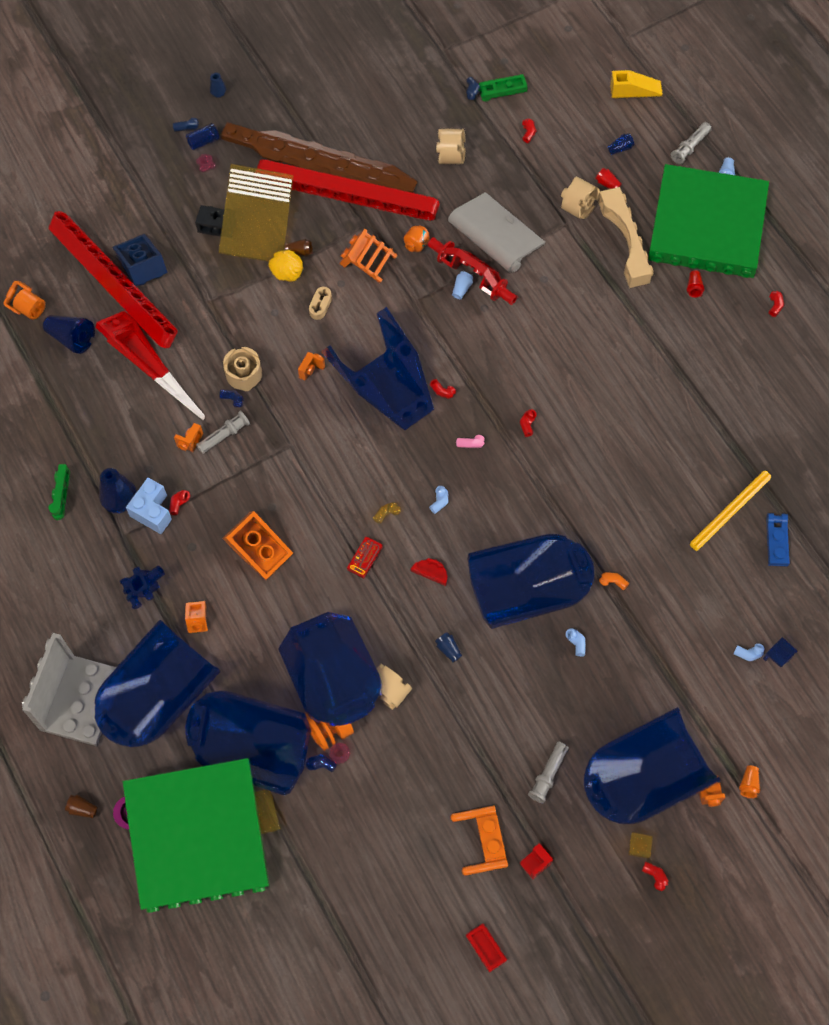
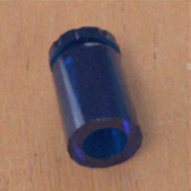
(202, 136)

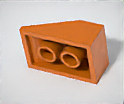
(258, 545)

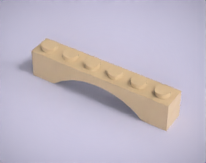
(614, 208)

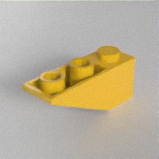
(632, 84)

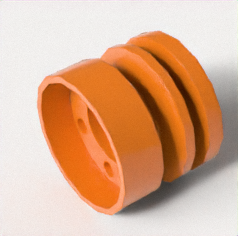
(323, 731)

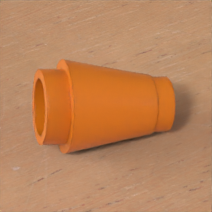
(750, 782)

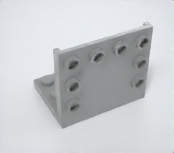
(65, 693)

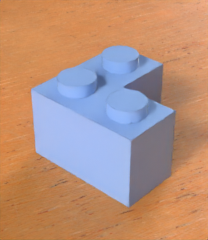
(146, 506)

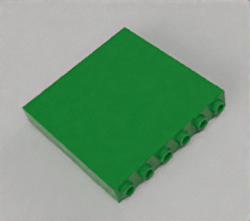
(709, 221)
(195, 835)

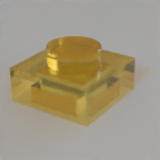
(640, 845)

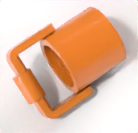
(25, 301)

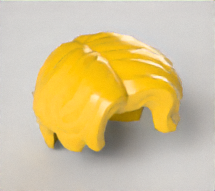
(286, 265)

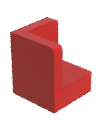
(536, 861)

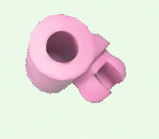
(477, 442)

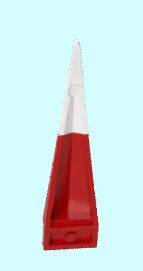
(130, 341)

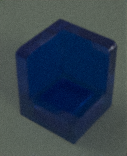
(781, 652)

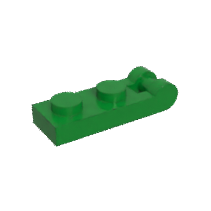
(502, 87)
(59, 493)

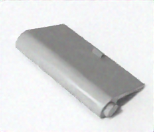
(495, 231)

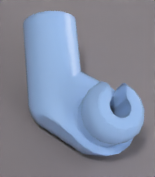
(441, 499)
(578, 640)
(750, 654)

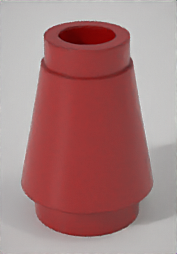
(607, 179)
(695, 284)

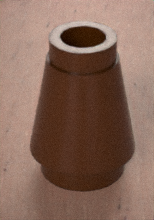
(300, 247)
(80, 807)

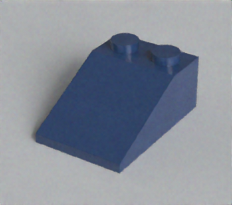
(140, 259)

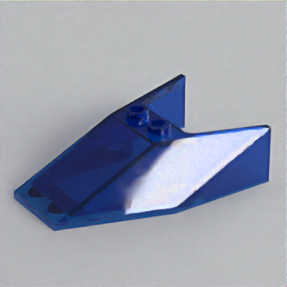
(393, 380)

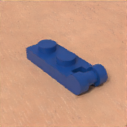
(777, 540)

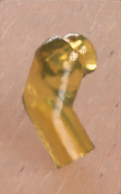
(386, 509)

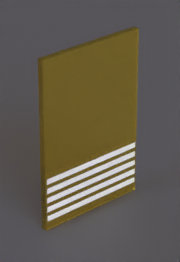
(255, 213)

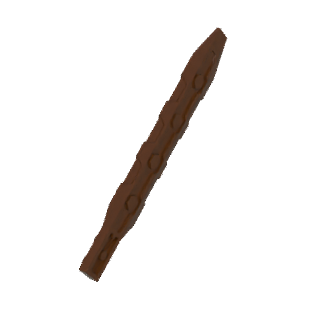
(316, 157)

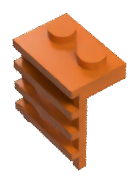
(358, 249)

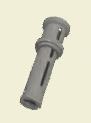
(687, 147)
(229, 427)
(545, 780)

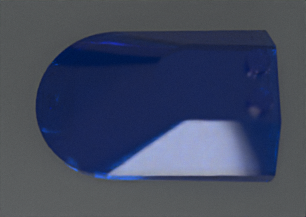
(529, 578)
(331, 669)
(151, 688)
(238, 727)
(646, 771)

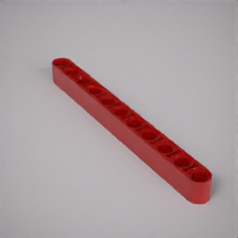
(356, 191)
(113, 279)

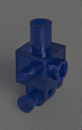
(141, 584)

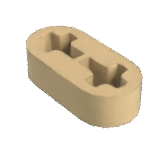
(324, 304)

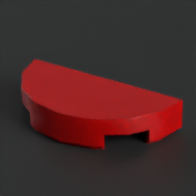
(432, 570)

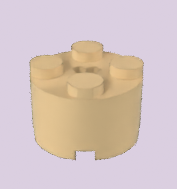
(451, 146)
(579, 198)
(242, 368)
(392, 687)

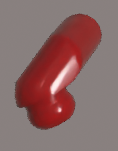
(658, 874)

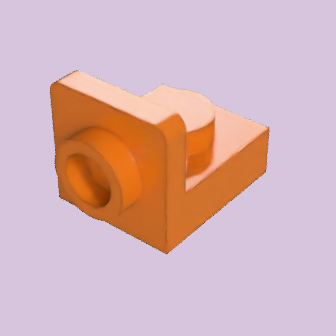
(309, 363)
(191, 438)
(196, 617)
(712, 796)

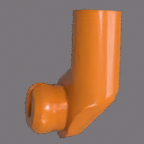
(613, 578)

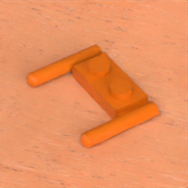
(490, 839)

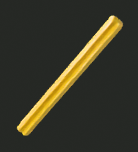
(730, 510)

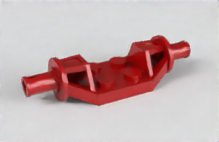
(491, 276)

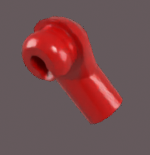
(531, 130)
(778, 300)
(440, 391)
(526, 421)
(177, 500)

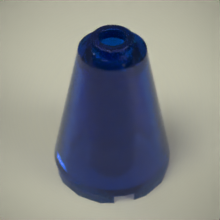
(70, 331)
(115, 491)

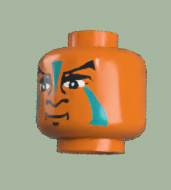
(416, 238)

